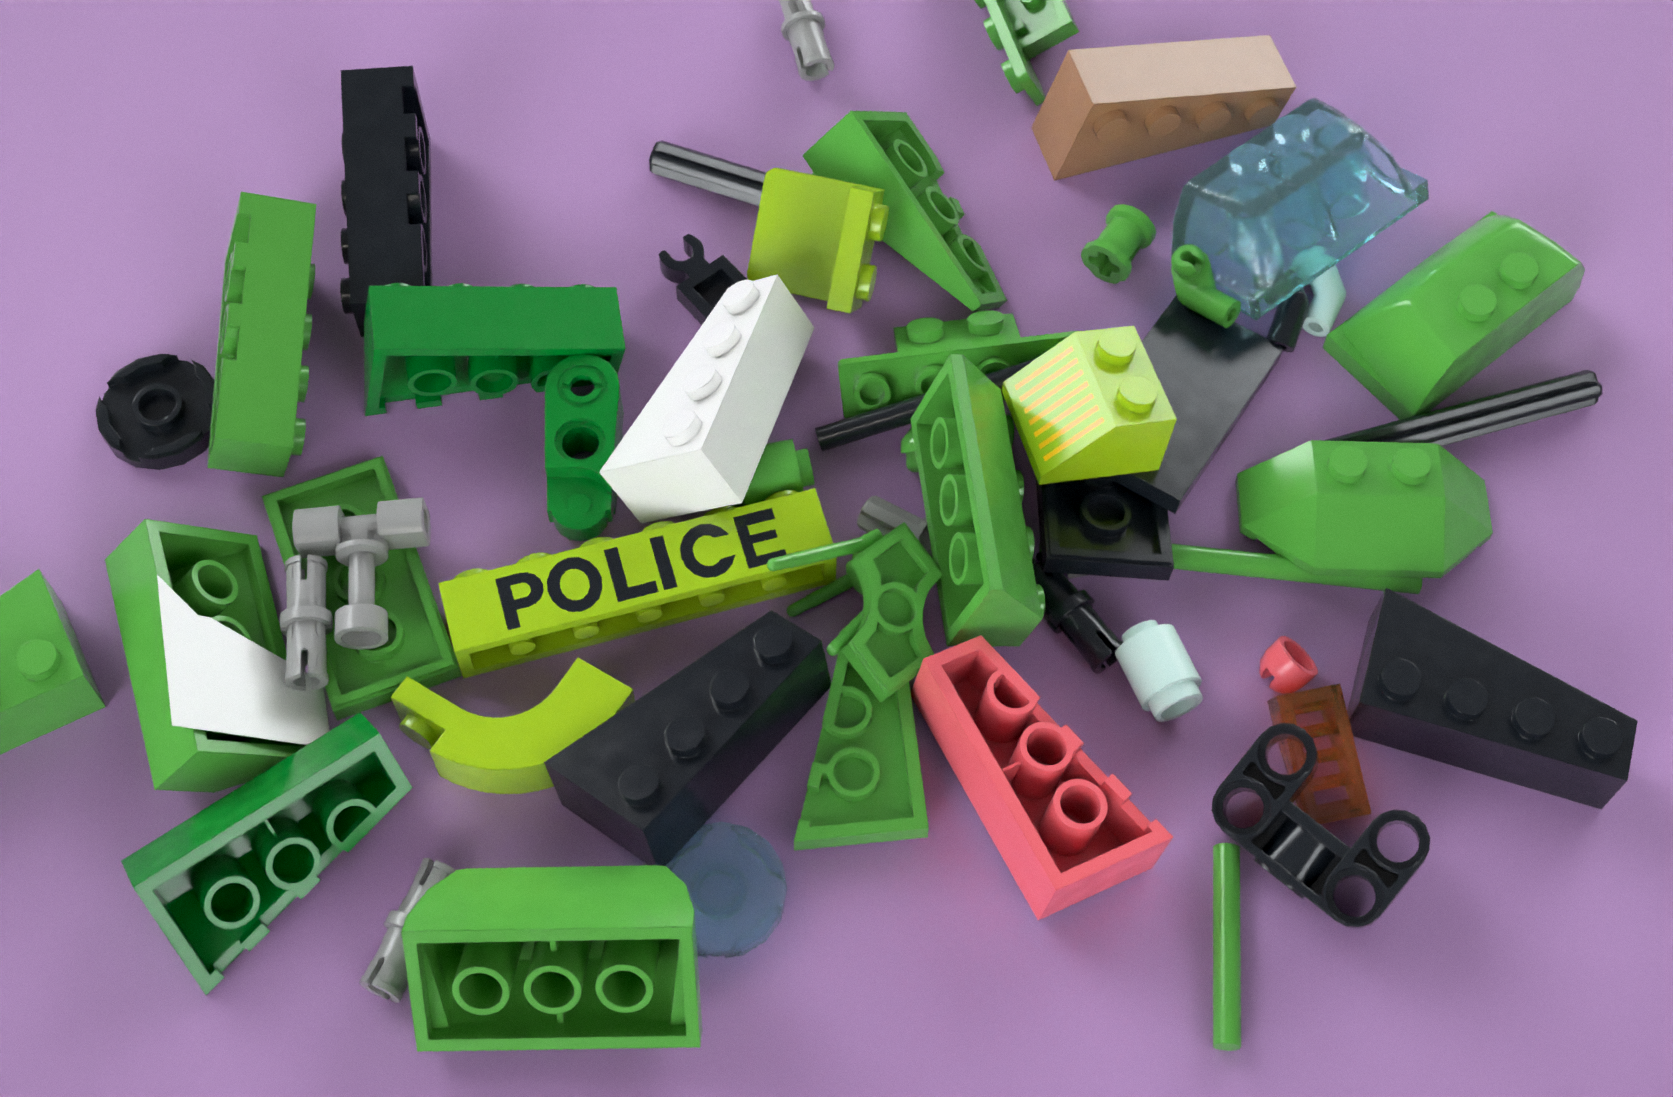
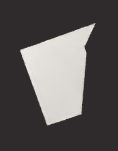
(230, 682)

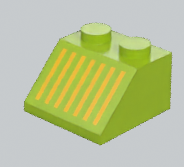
(1091, 408)

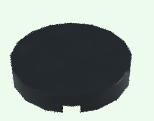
(157, 412)

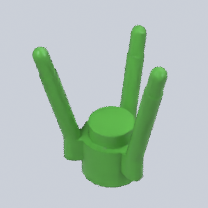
(821, 553)

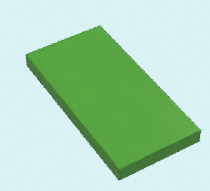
(416, 632)

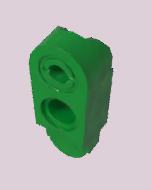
(577, 494)

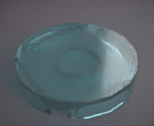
(733, 887)

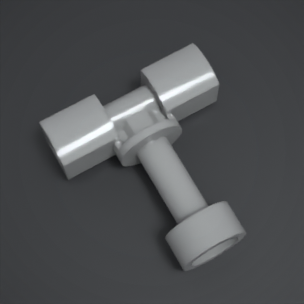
(362, 545)

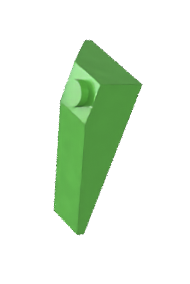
(922, 223)

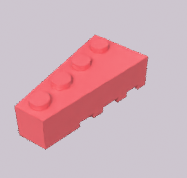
(1032, 785)

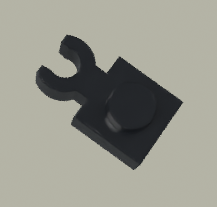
(699, 282)

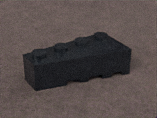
(384, 184)
(1483, 709)
(692, 740)

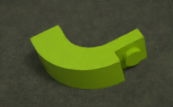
(509, 751)

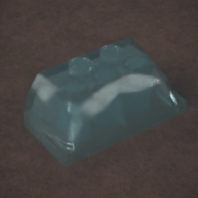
(1293, 204)

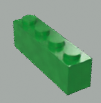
(480, 338)
(261, 846)

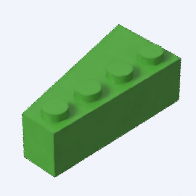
(263, 337)
(41, 665)

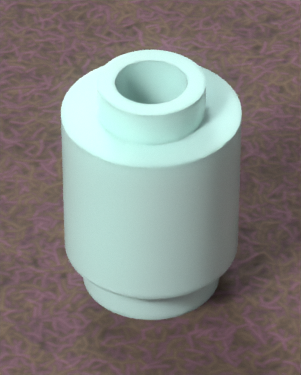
(1159, 670)

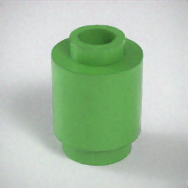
(779, 470)

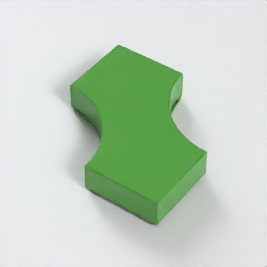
(891, 634)

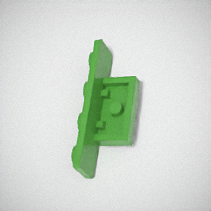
(1024, 32)
(922, 347)

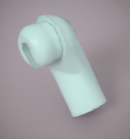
(1326, 303)

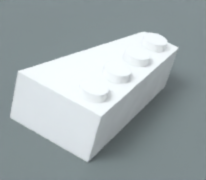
(714, 408)

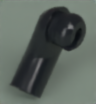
(1289, 320)

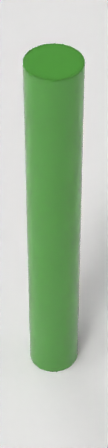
(1226, 947)

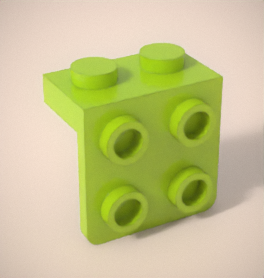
(818, 237)

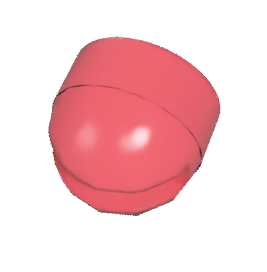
(1288, 665)

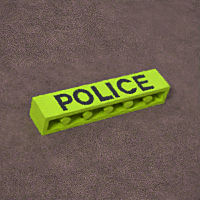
(634, 582)

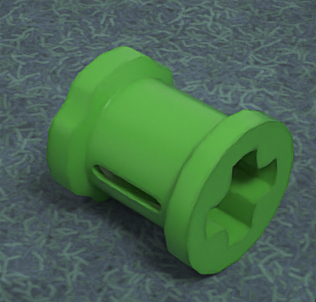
(1117, 245)

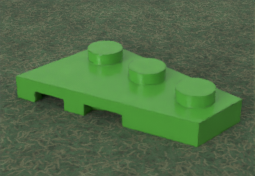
(864, 769)

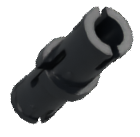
(1073, 614)

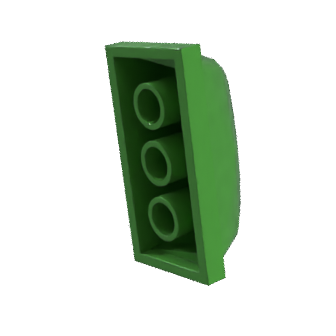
(1455, 313)
(554, 960)

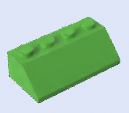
(975, 509)
(218, 578)

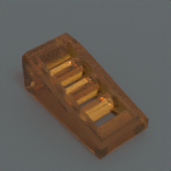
(1337, 726)

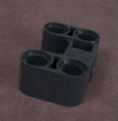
(1302, 850)

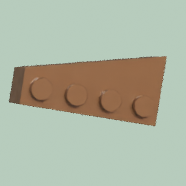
(1157, 99)

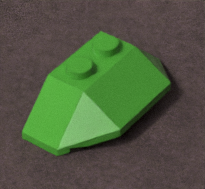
(1366, 508)

